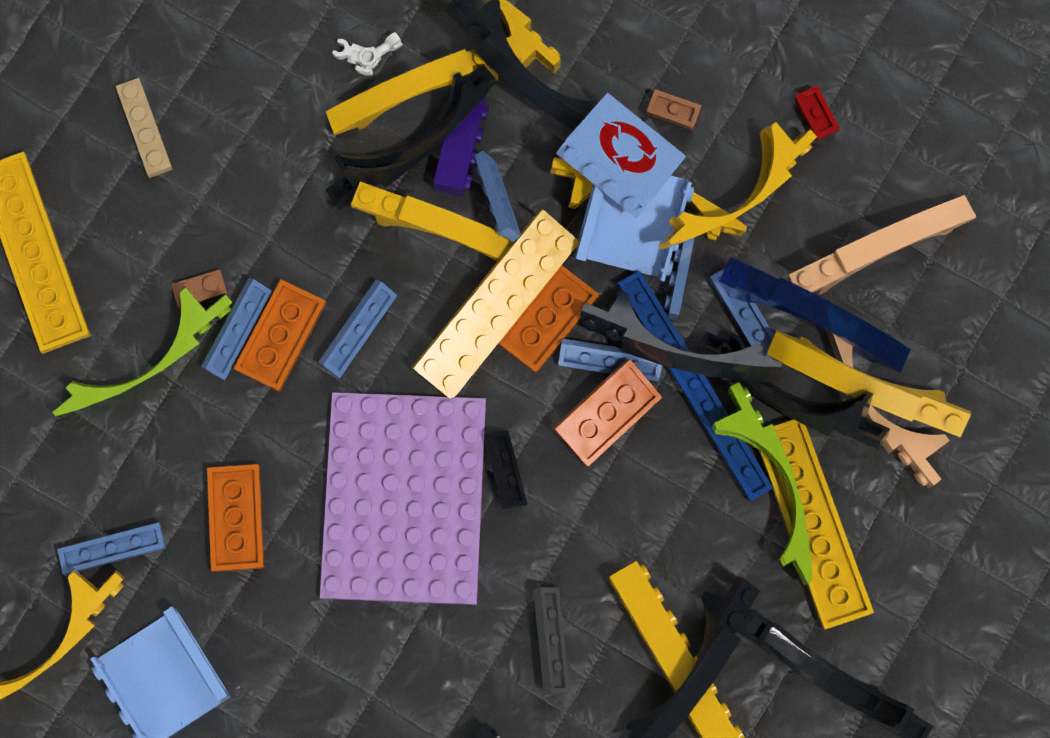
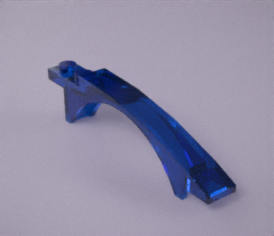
(781, 294)

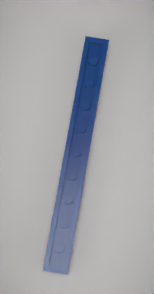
(696, 389)

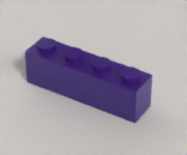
(459, 153)

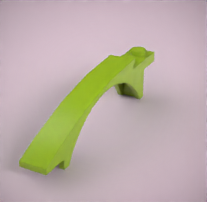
(193, 320)
(747, 426)

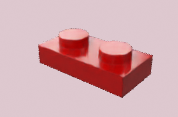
(816, 113)

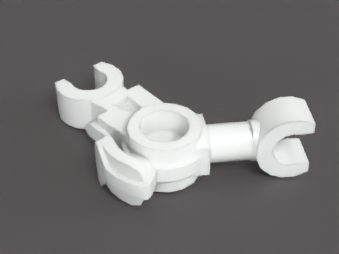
(367, 57)

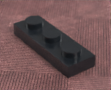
(505, 469)

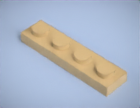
(144, 127)

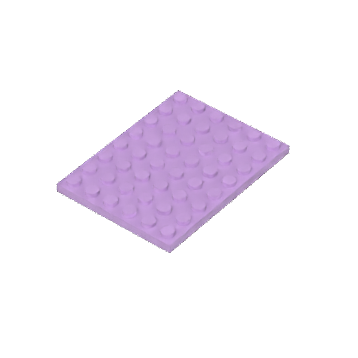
(403, 499)

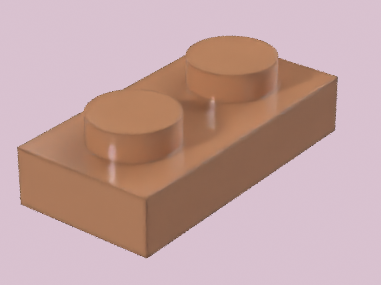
(673, 110)
(203, 287)

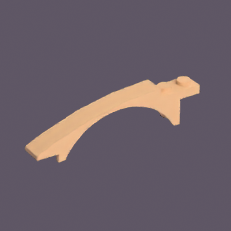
(855, 256)
(912, 446)

